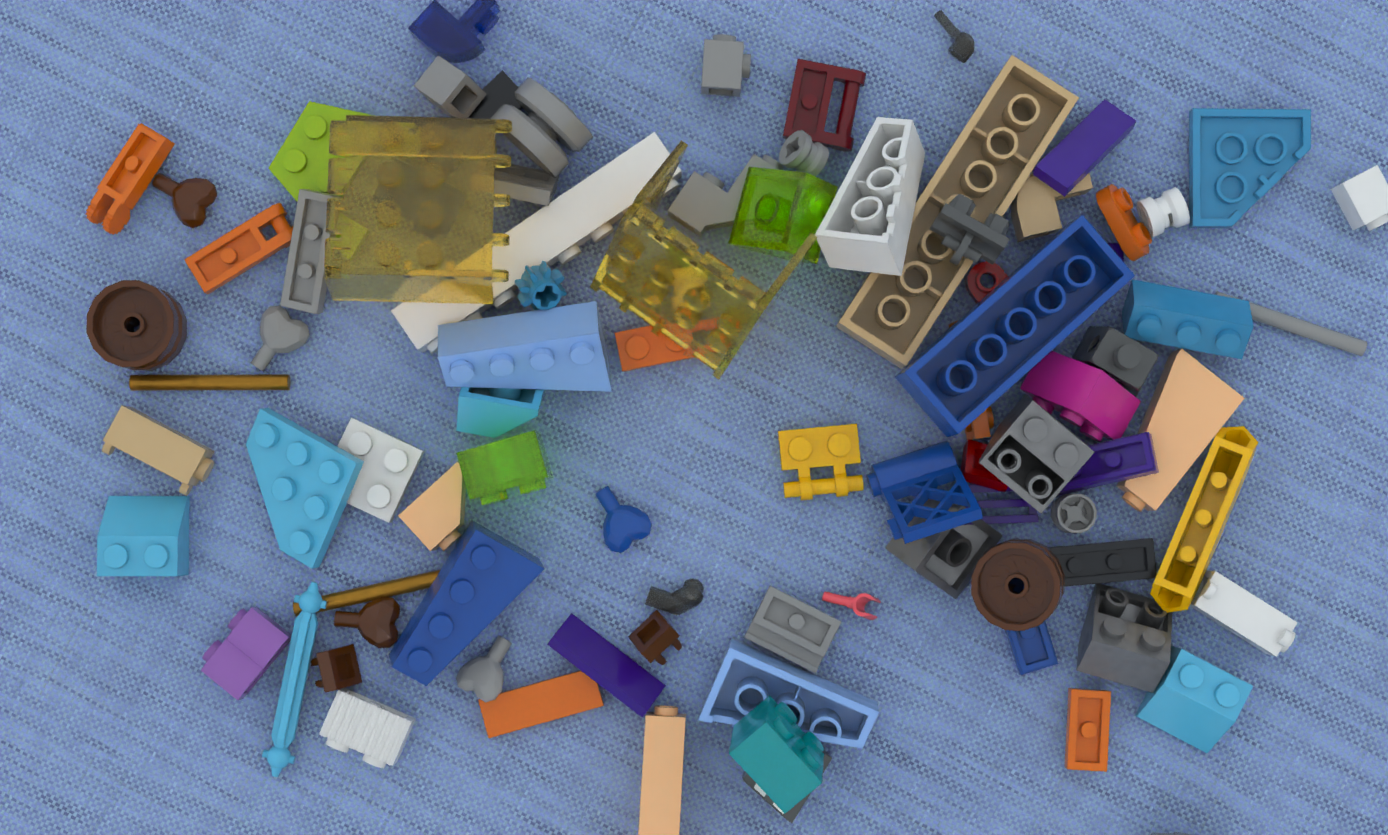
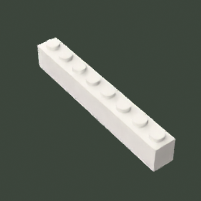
(549, 236)

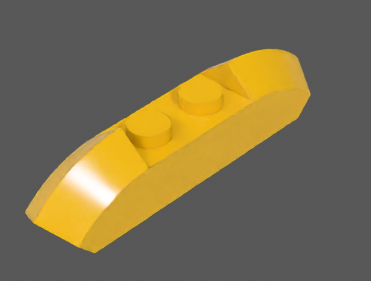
(1204, 518)

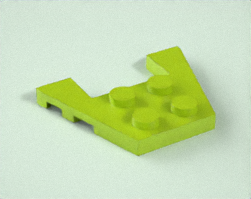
(305, 153)

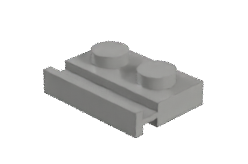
(525, 184)
(792, 629)

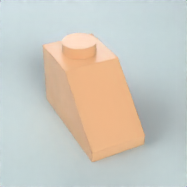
(439, 511)

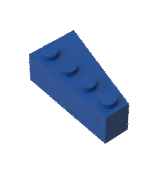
(466, 596)

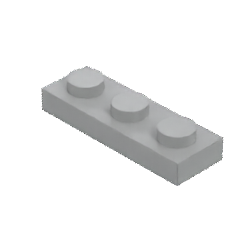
(305, 271)

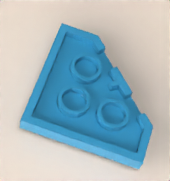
(1240, 158)

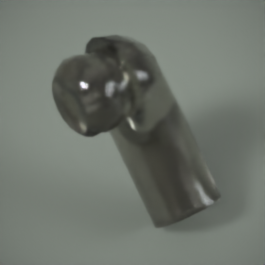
(678, 601)

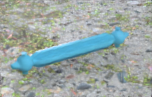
(294, 679)

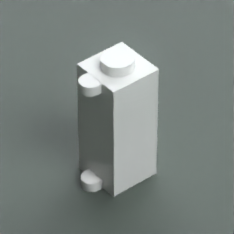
(1244, 614)

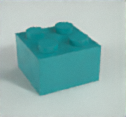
(778, 753)

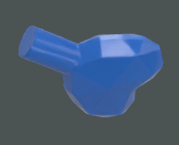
(622, 522)

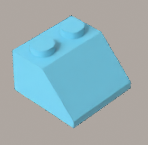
(144, 536)
(1194, 700)

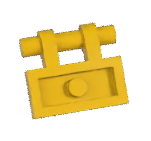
(820, 448)

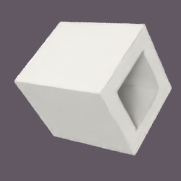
(1364, 199)

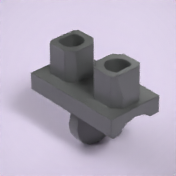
(968, 235)

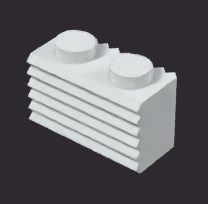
(366, 727)

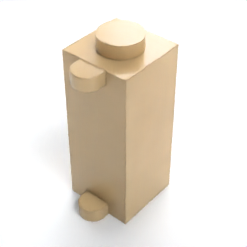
(159, 447)

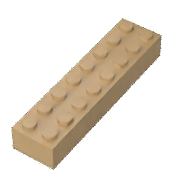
(986, 166)

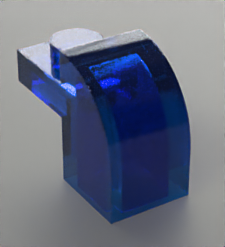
(454, 38)

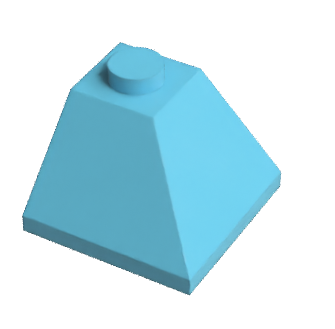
(496, 410)

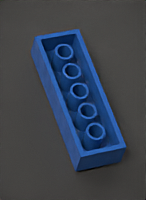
(1014, 326)

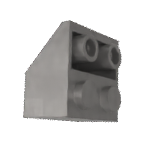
(1034, 454)
(1125, 638)

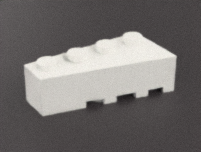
(876, 202)

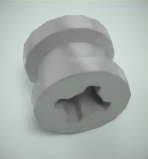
(803, 154)

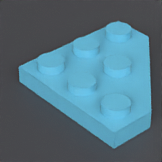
(301, 483)

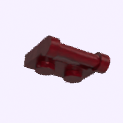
(811, 102)

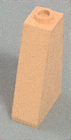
(1183, 420)
(662, 771)

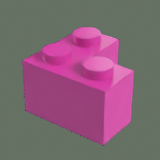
(1082, 395)

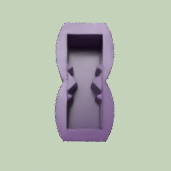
(245, 652)

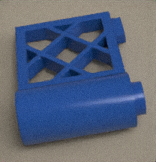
(919, 476)

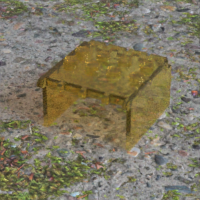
(414, 209)
(680, 289)

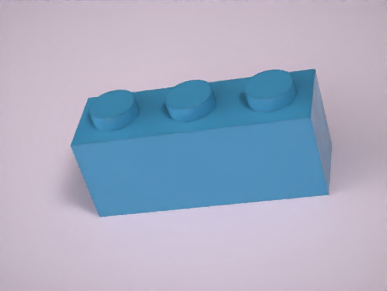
(1187, 319)

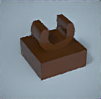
(654, 637)
(337, 668)

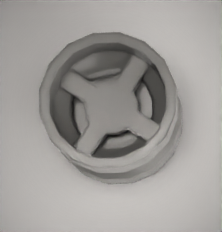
(1079, 510)

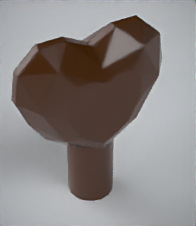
(188, 197)
(373, 621)

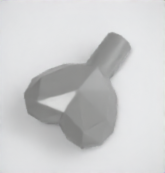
(279, 335)
(485, 673)

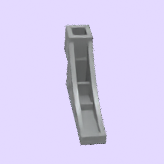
(706, 206)

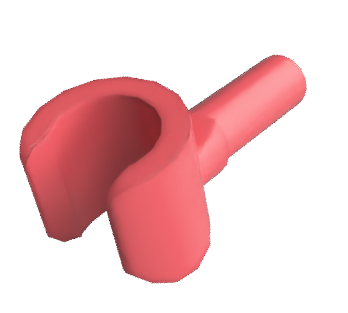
(856, 603)

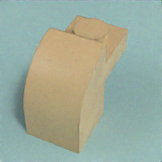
(1035, 207)

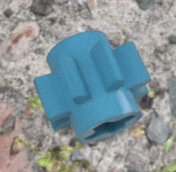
(540, 287)

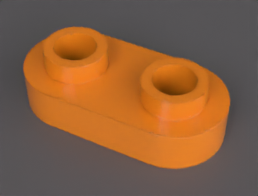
(1130, 234)

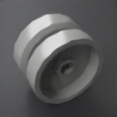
(546, 122)

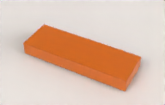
(540, 703)

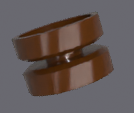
(133, 304)
(1041, 578)

